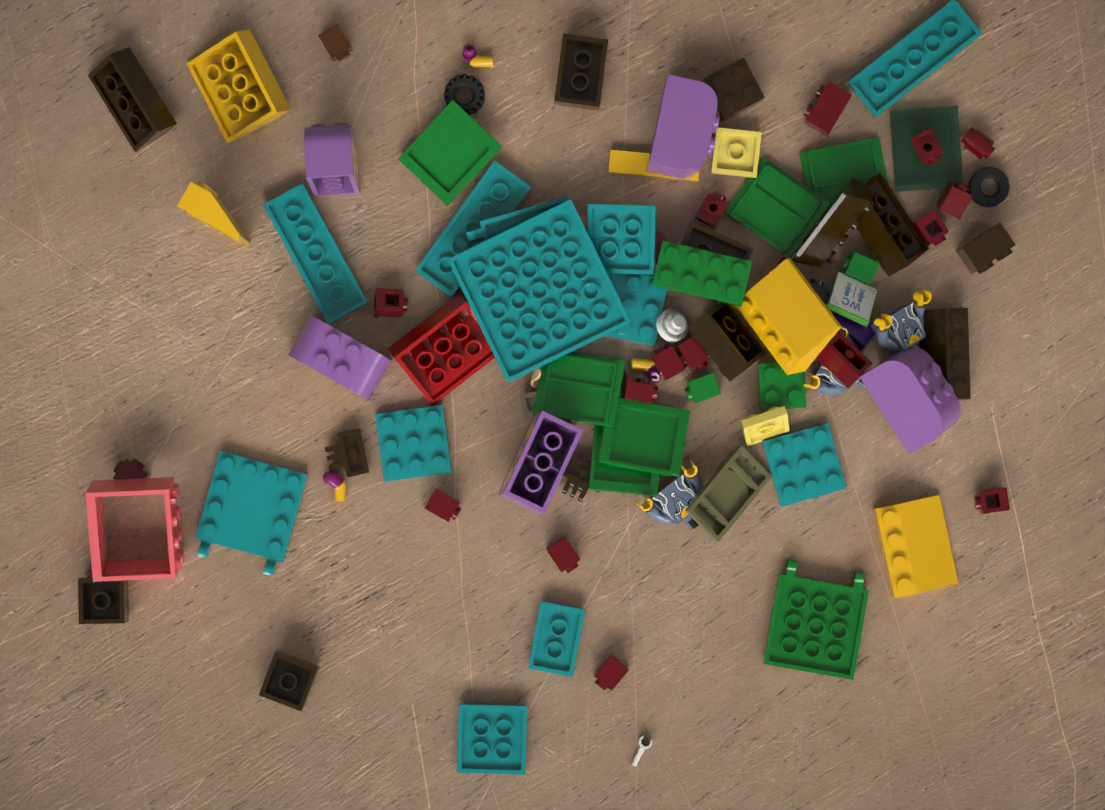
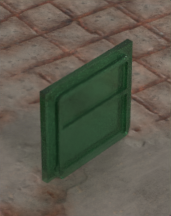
(908, 170)

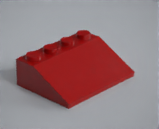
(443, 350)

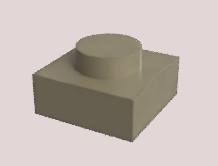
(528, 402)

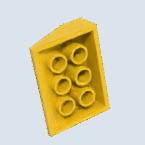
(238, 85)
(203, 204)
(789, 317)
(915, 546)

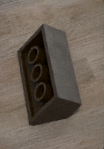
(132, 99)
(834, 224)
(889, 229)
(949, 346)

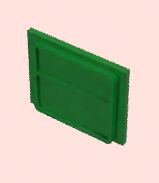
(450, 152)
(833, 167)
(777, 208)
(581, 389)
(646, 438)
(618, 479)

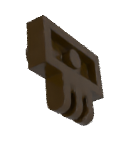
(349, 453)
(578, 477)

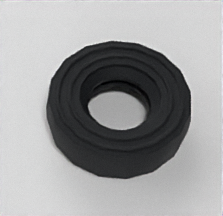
(1002, 183)

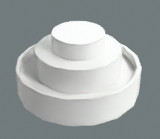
(672, 325)

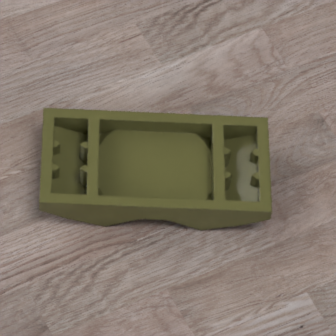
(728, 493)

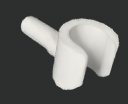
(640, 751)

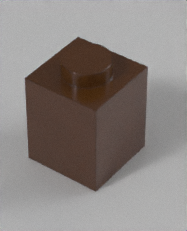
(336, 43)

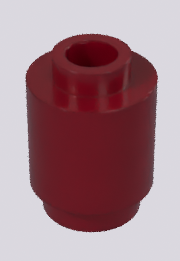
(978, 143)

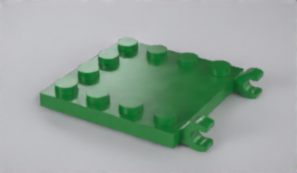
(816, 624)

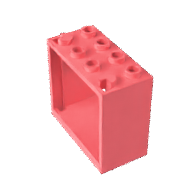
(133, 569)

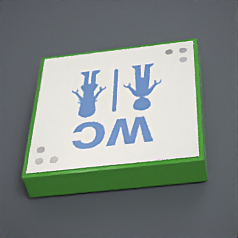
(851, 298)

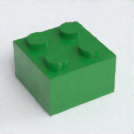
(780, 389)

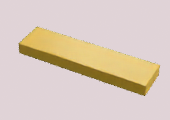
(635, 164)

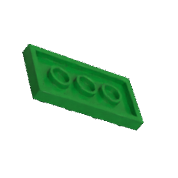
(702, 273)

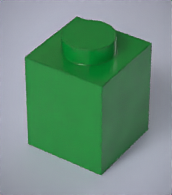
(860, 267)
(702, 388)

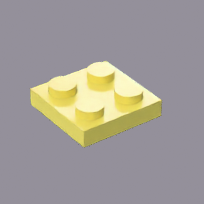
(736, 152)
(765, 425)

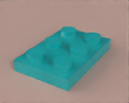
(556, 639)

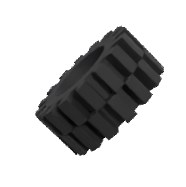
(470, 82)

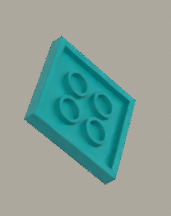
(624, 236)
(642, 305)
(413, 443)
(804, 465)
(492, 739)

